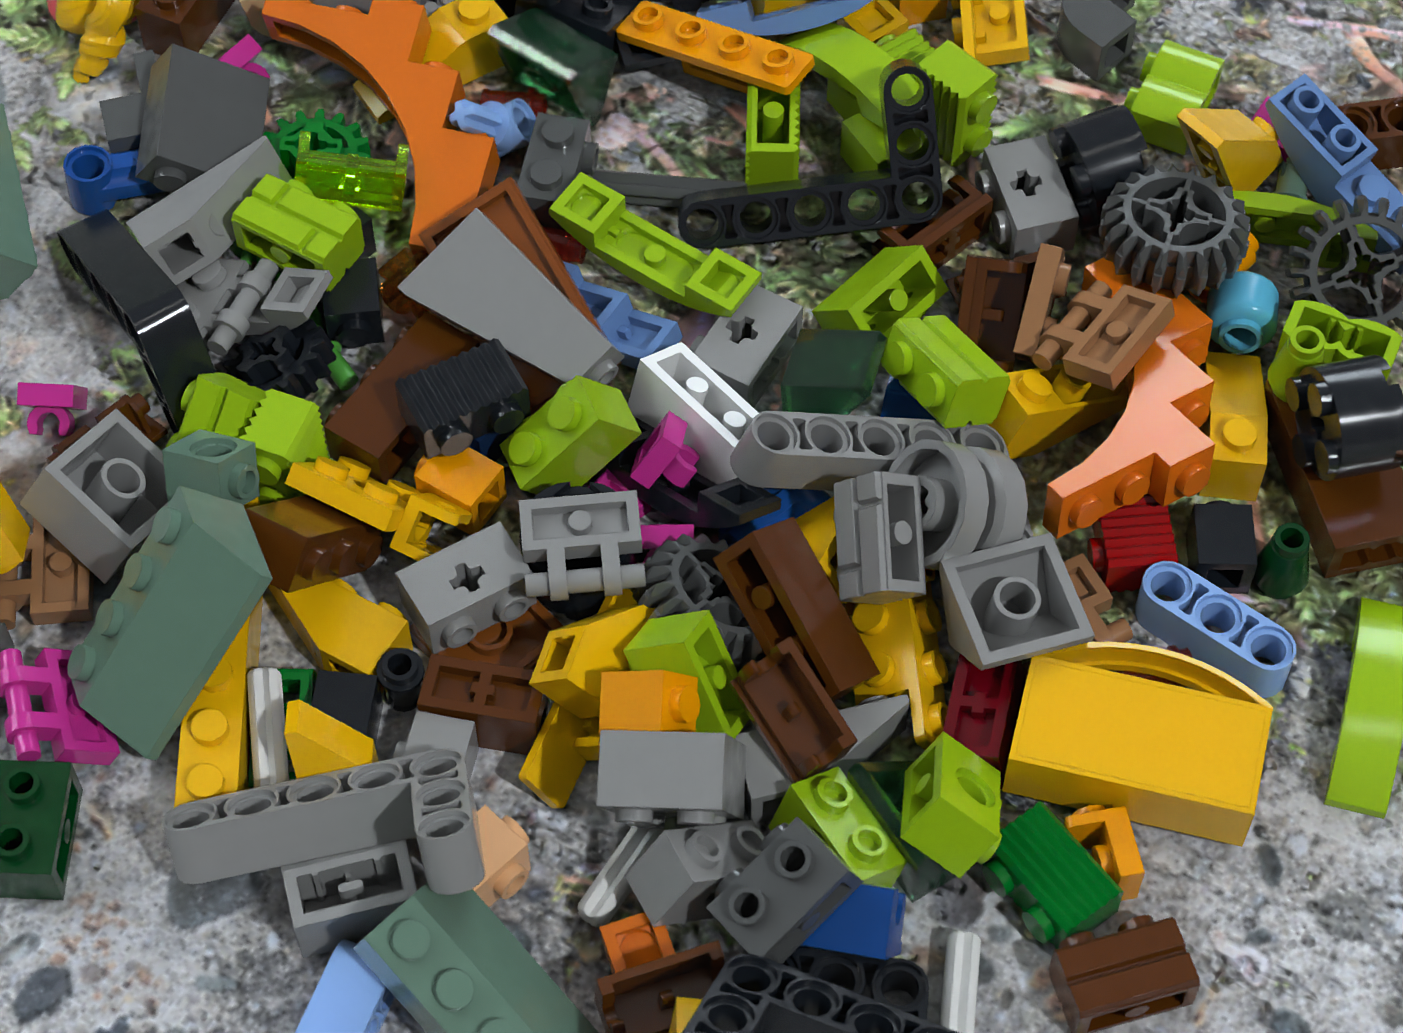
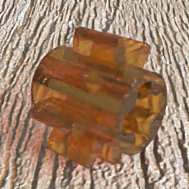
(394, 273)

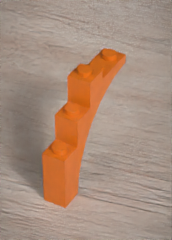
(387, 56)
(1158, 437)

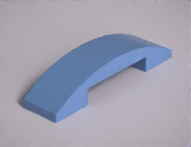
(784, 21)

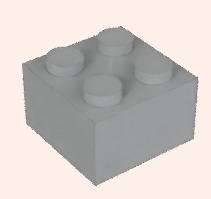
(101, 495)
(671, 776)

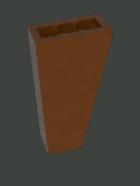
(1349, 520)

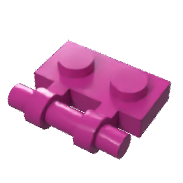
(72, 730)

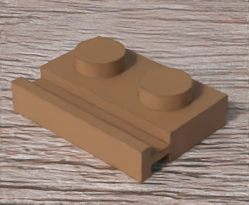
(1048, 281)

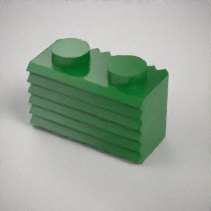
(1050, 877)

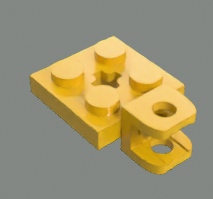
(388, 507)

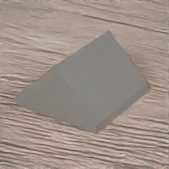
(1011, 603)

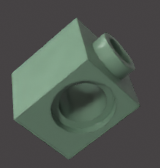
(213, 466)

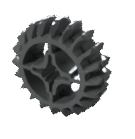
(1207, 235)
(1351, 243)
(686, 580)

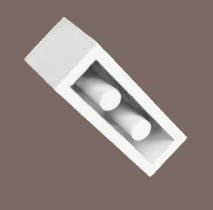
(695, 393)

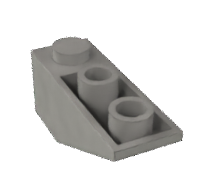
(195, 221)
(873, 723)

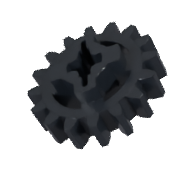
(284, 359)

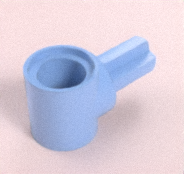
(507, 123)

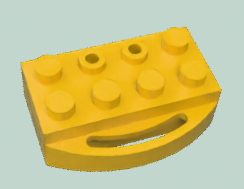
(1140, 743)

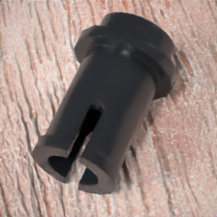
(400, 674)

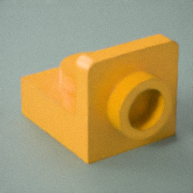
(1112, 844)

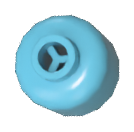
(1243, 312)

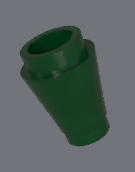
(1284, 562)

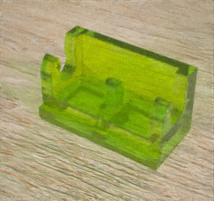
(353, 178)

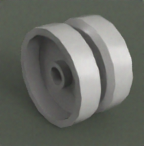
(967, 497)

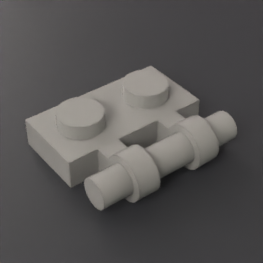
(226, 297)
(581, 528)

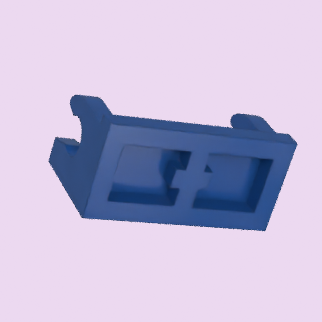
(864, 924)

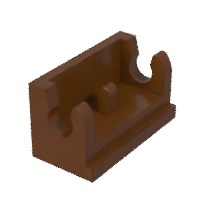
(949, 232)
(993, 305)
(491, 695)
(793, 712)
(645, 995)

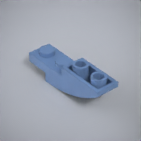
(1330, 152)

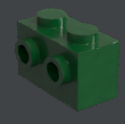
(37, 827)

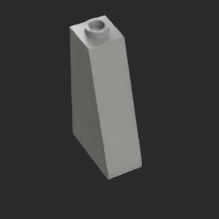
(499, 293)

